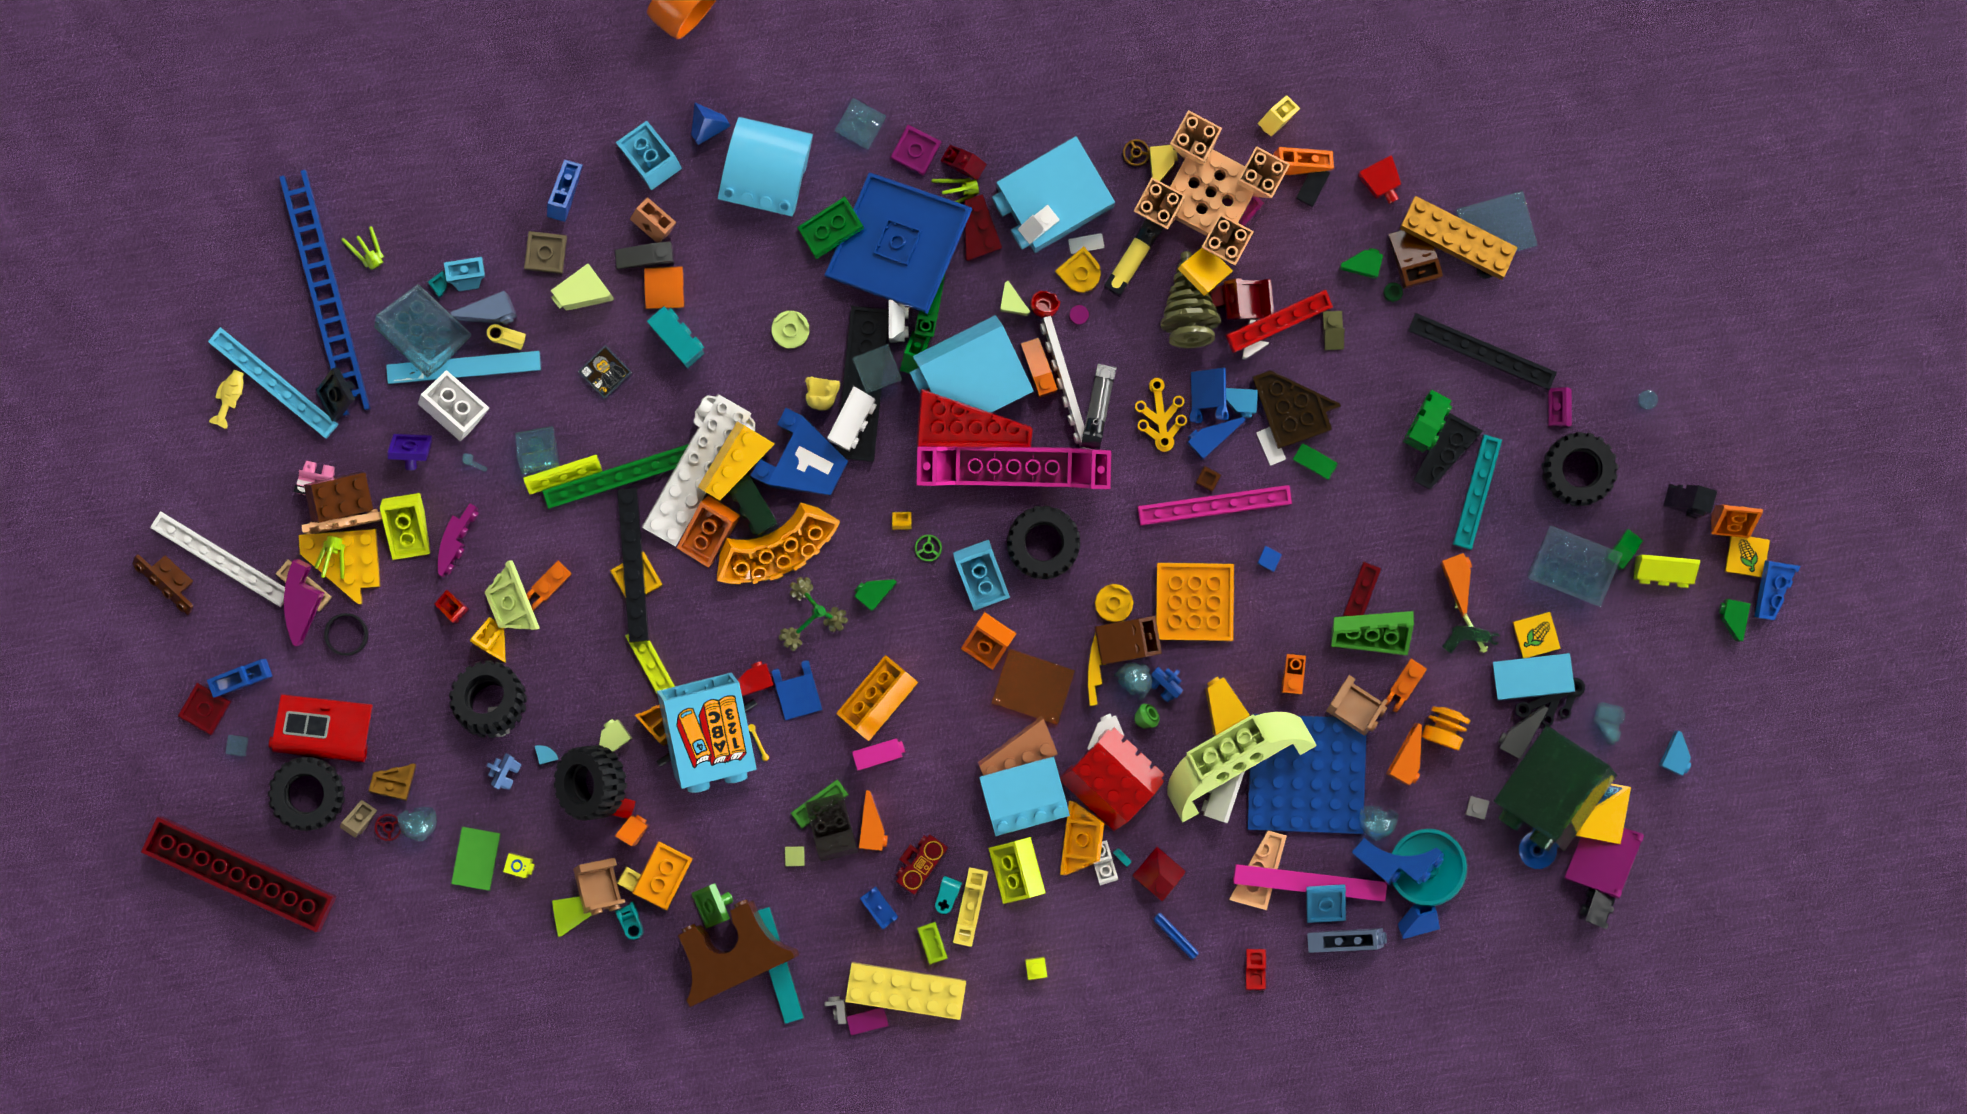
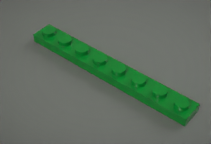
(613, 477)

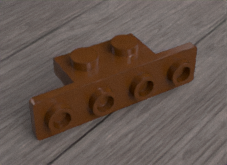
(168, 579)

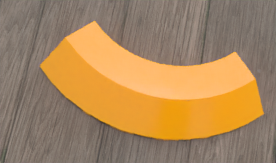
(779, 551)

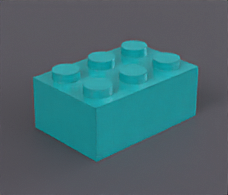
(676, 336)

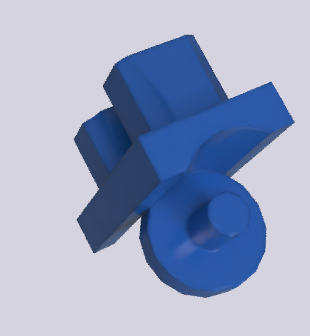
(1169, 681)

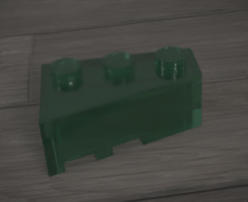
(753, 507)

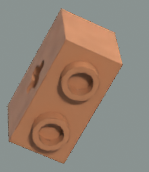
(653, 220)

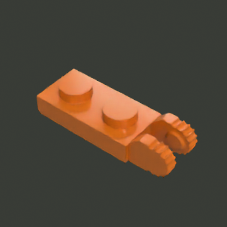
(549, 583)
(1406, 683)

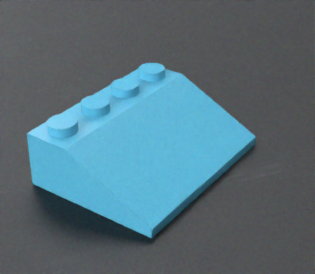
(1024, 796)

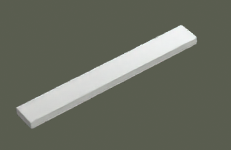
(219, 558)

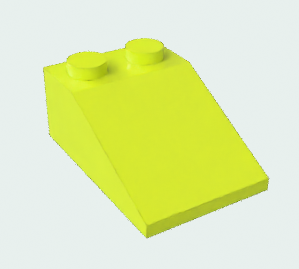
(405, 526)

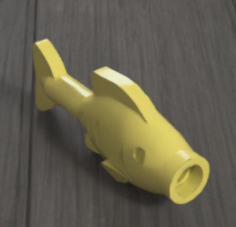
(229, 393)

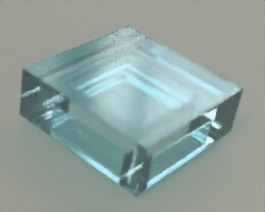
(237, 745)

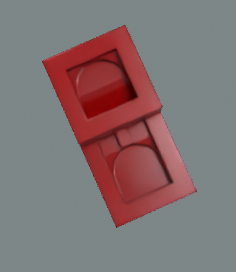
(1255, 969)

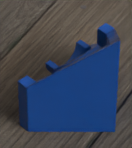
(707, 123)

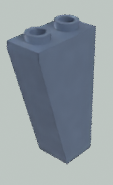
(1346, 940)

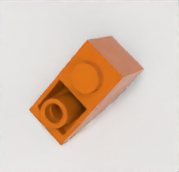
(1293, 674)

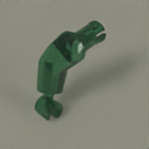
(1468, 633)

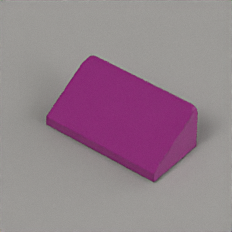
(1560, 407)

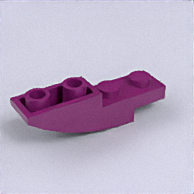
(450, 546)

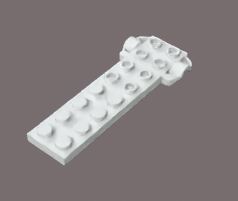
(681, 493)

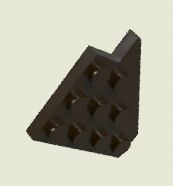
(1292, 409)

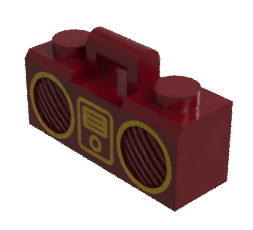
(916, 872)

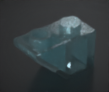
(1608, 721)

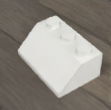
(453, 405)
(852, 419)
(1222, 799)

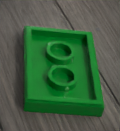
(830, 227)

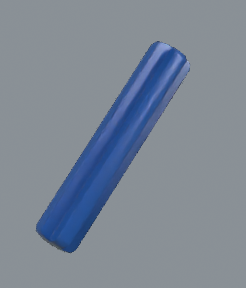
(1175, 935)

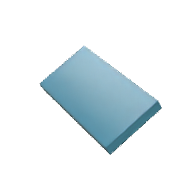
(1533, 677)

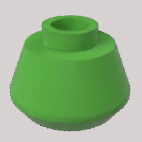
(1146, 716)

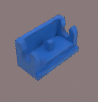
(879, 907)

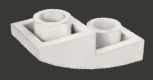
(1105, 868)

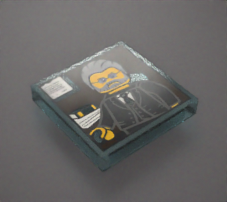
(605, 372)

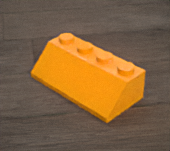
(877, 697)

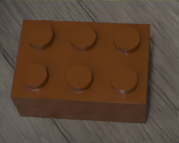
(338, 497)

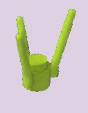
(969, 187)
(372, 259)
(331, 546)

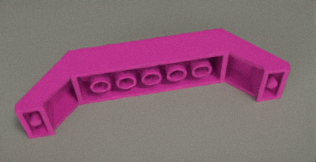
(1014, 466)

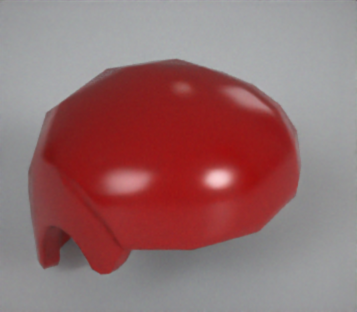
(1044, 304)

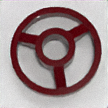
(384, 827)

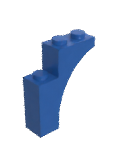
(1389, 866)

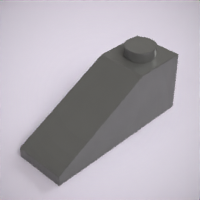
(645, 255)
(1519, 736)

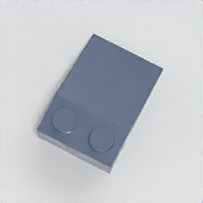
(492, 309)

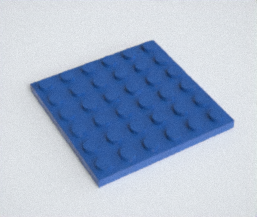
(1314, 789)

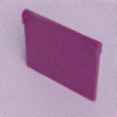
(1603, 863)

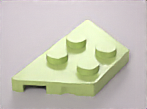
(510, 601)

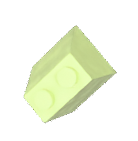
(581, 290)

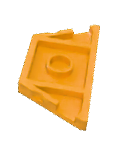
(1081, 839)

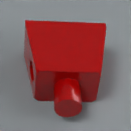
(1382, 179)

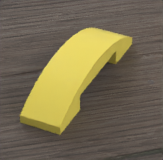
(970, 906)

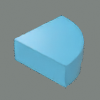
(545, 754)

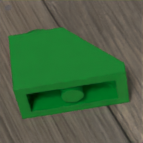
(1364, 263)
(916, 344)
(1628, 545)
(873, 592)
(1735, 616)

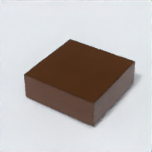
(1208, 478)

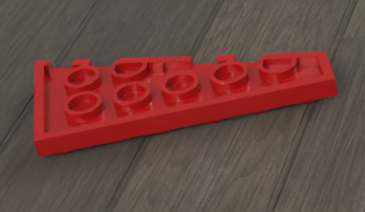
(956, 424)

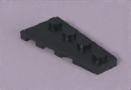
(1451, 444)

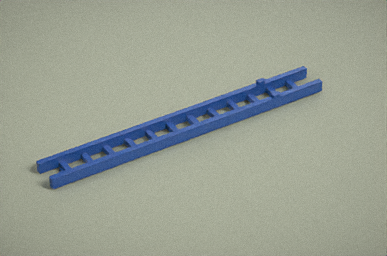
(332, 280)

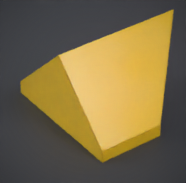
(491, 639)

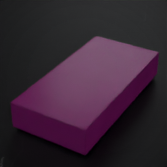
(867, 1021)

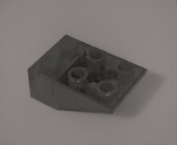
(831, 827)

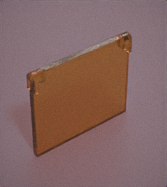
(1033, 686)

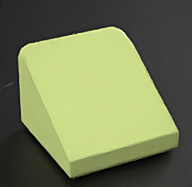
(795, 856)

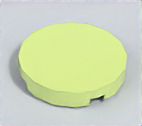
(790, 329)

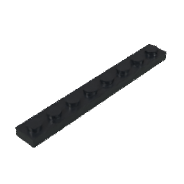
(1482, 351)
(633, 565)

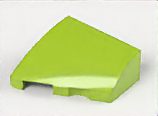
(568, 914)

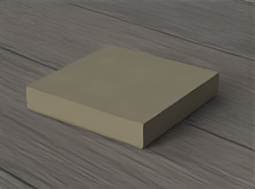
(545, 252)

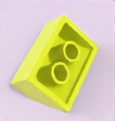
(1666, 570)
(1016, 870)

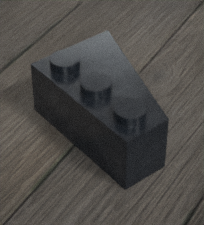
(1692, 500)

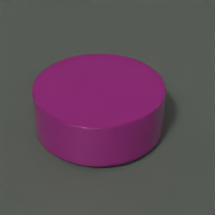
(1079, 314)

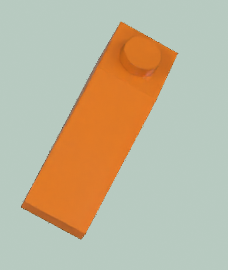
(1305, 160)
(1039, 367)
(1458, 577)
(632, 830)
(872, 830)

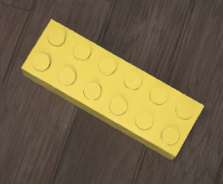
(905, 990)

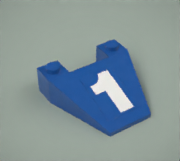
(807, 462)

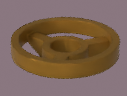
(1134, 156)

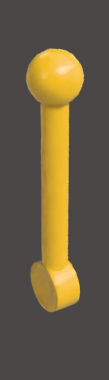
(765, 757)

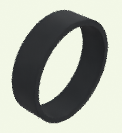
(327, 631)

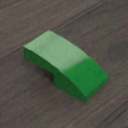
(1315, 461)

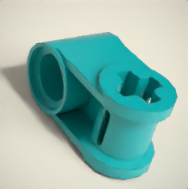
(948, 891)
(629, 920)

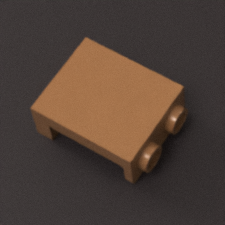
(1356, 707)
(598, 886)

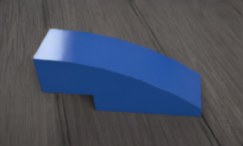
(239, 678)

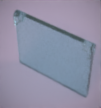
(1504, 218)

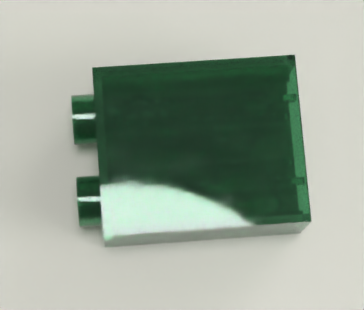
(1554, 790)

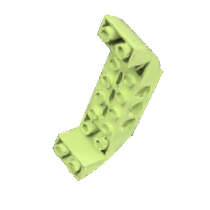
(1232, 754)

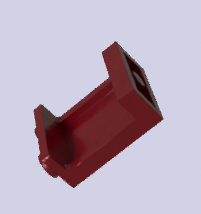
(1248, 298)

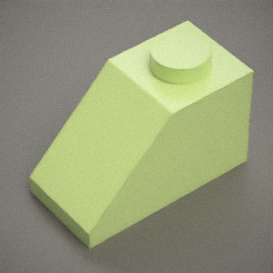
(614, 735)

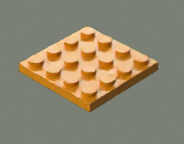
(1195, 601)

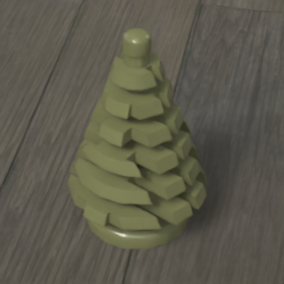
(1188, 313)

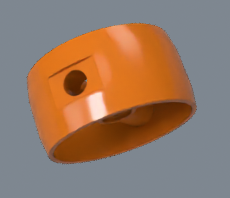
(678, 16)

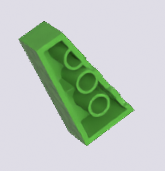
(1374, 632)

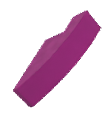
(300, 601)

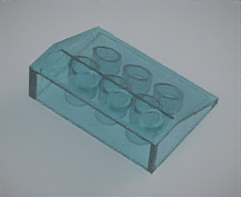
(421, 330)
(1574, 565)

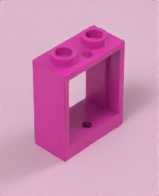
(878, 754)

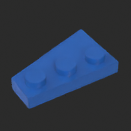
(1774, 583)

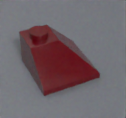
(1159, 873)

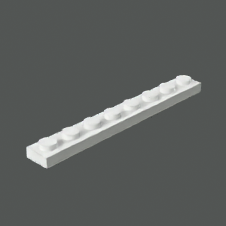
(1063, 382)

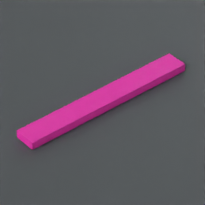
(1214, 505)
(1300, 880)

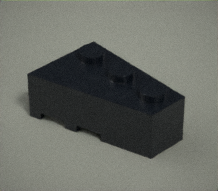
(1597, 908)

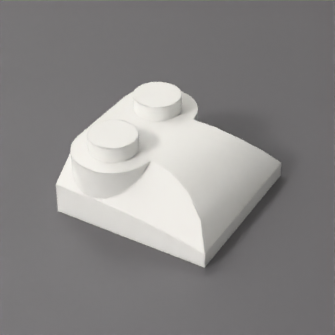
(897, 317)

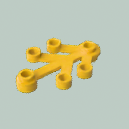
(1161, 417)

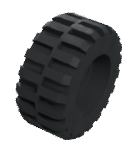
(1605, 469)
(1043, 516)
(471, 683)
(281, 786)
(572, 786)

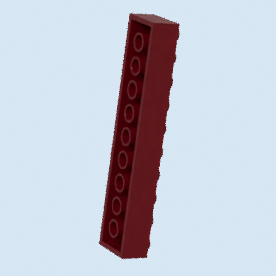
(238, 874)

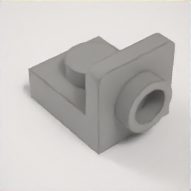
(840, 1010)

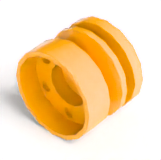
(1445, 728)

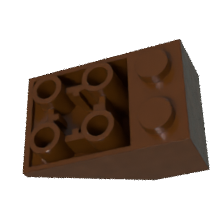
(1414, 259)
(1128, 640)

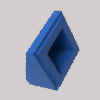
(1269, 558)

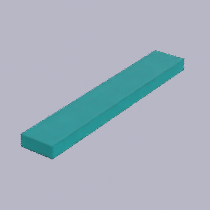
(1477, 492)
(782, 978)

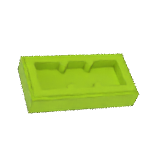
(932, 943)

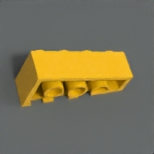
(736, 457)

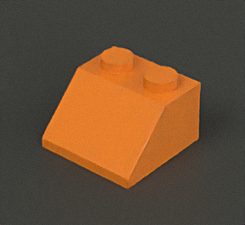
(988, 641)

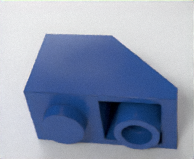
(1419, 921)

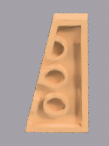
(340, 523)
(1266, 856)

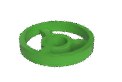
(932, 551)

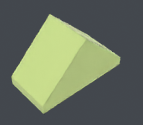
(1012, 302)

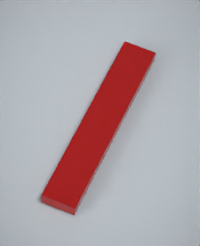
(1279, 321)

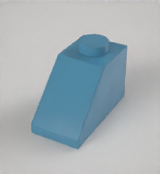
(1242, 401)
(1676, 755)

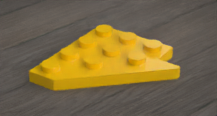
(360, 559)

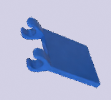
(1208, 391)
(799, 694)

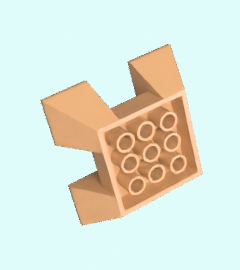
(1179, 202)

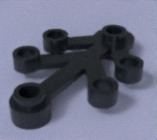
(1554, 701)

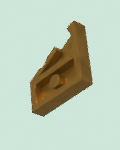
(393, 782)

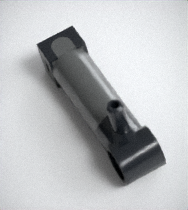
(1098, 406)

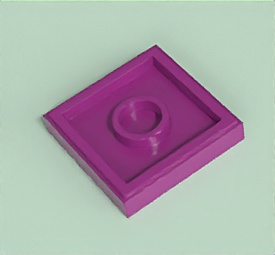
(915, 150)

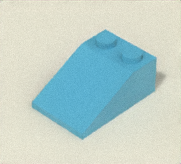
(649, 155)
(981, 575)

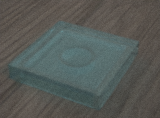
(877, 369)

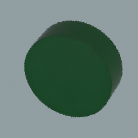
(1393, 292)

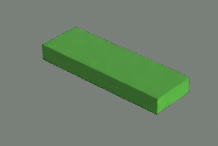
(801, 814)

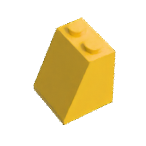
(1223, 705)

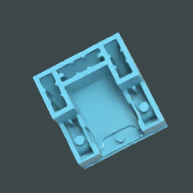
(765, 166)

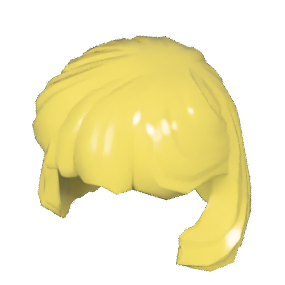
(821, 392)

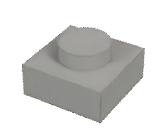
(1477, 807)

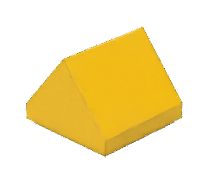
(901, 520)

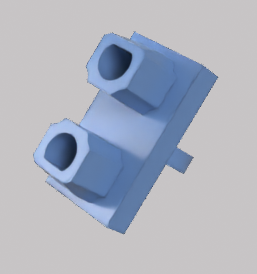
(500, 778)

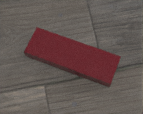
(1362, 590)

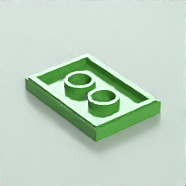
(476, 858)

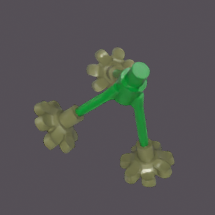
(834, 618)

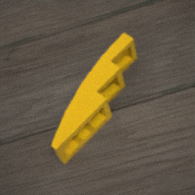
(1094, 674)

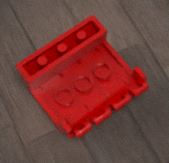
(1113, 779)

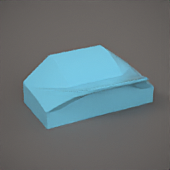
(465, 273)

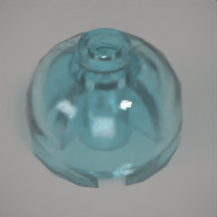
(1135, 679)
(1378, 822)
(418, 824)

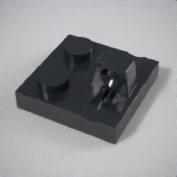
(335, 394)

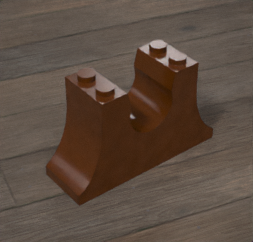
(721, 970)

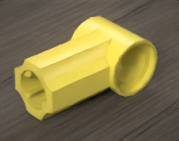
(508, 337)

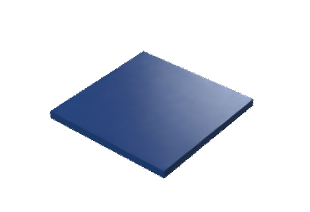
(902, 244)

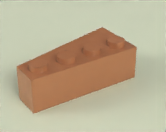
(1026, 747)

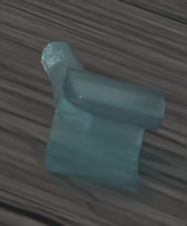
(468, 460)

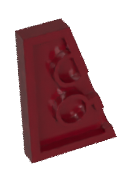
(980, 230)

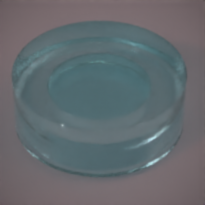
(1647, 399)

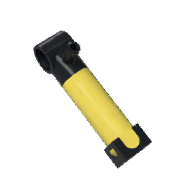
(1133, 257)

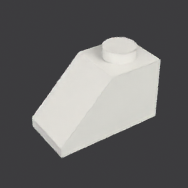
(1107, 722)

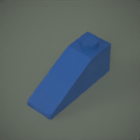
(564, 191)
(1210, 437)

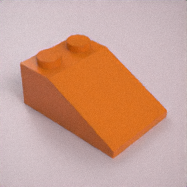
(1734, 520)
(708, 531)
(1407, 760)

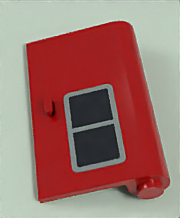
(314, 732)

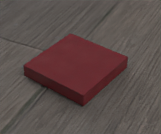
(203, 709)

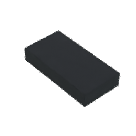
(1312, 187)

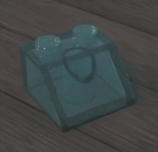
(537, 450)

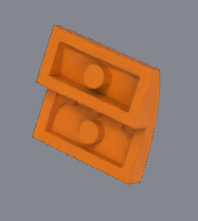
(664, 287)

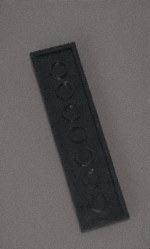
(866, 332)

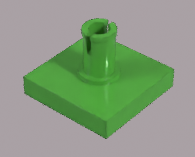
(712, 905)

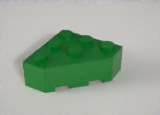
(1428, 422)

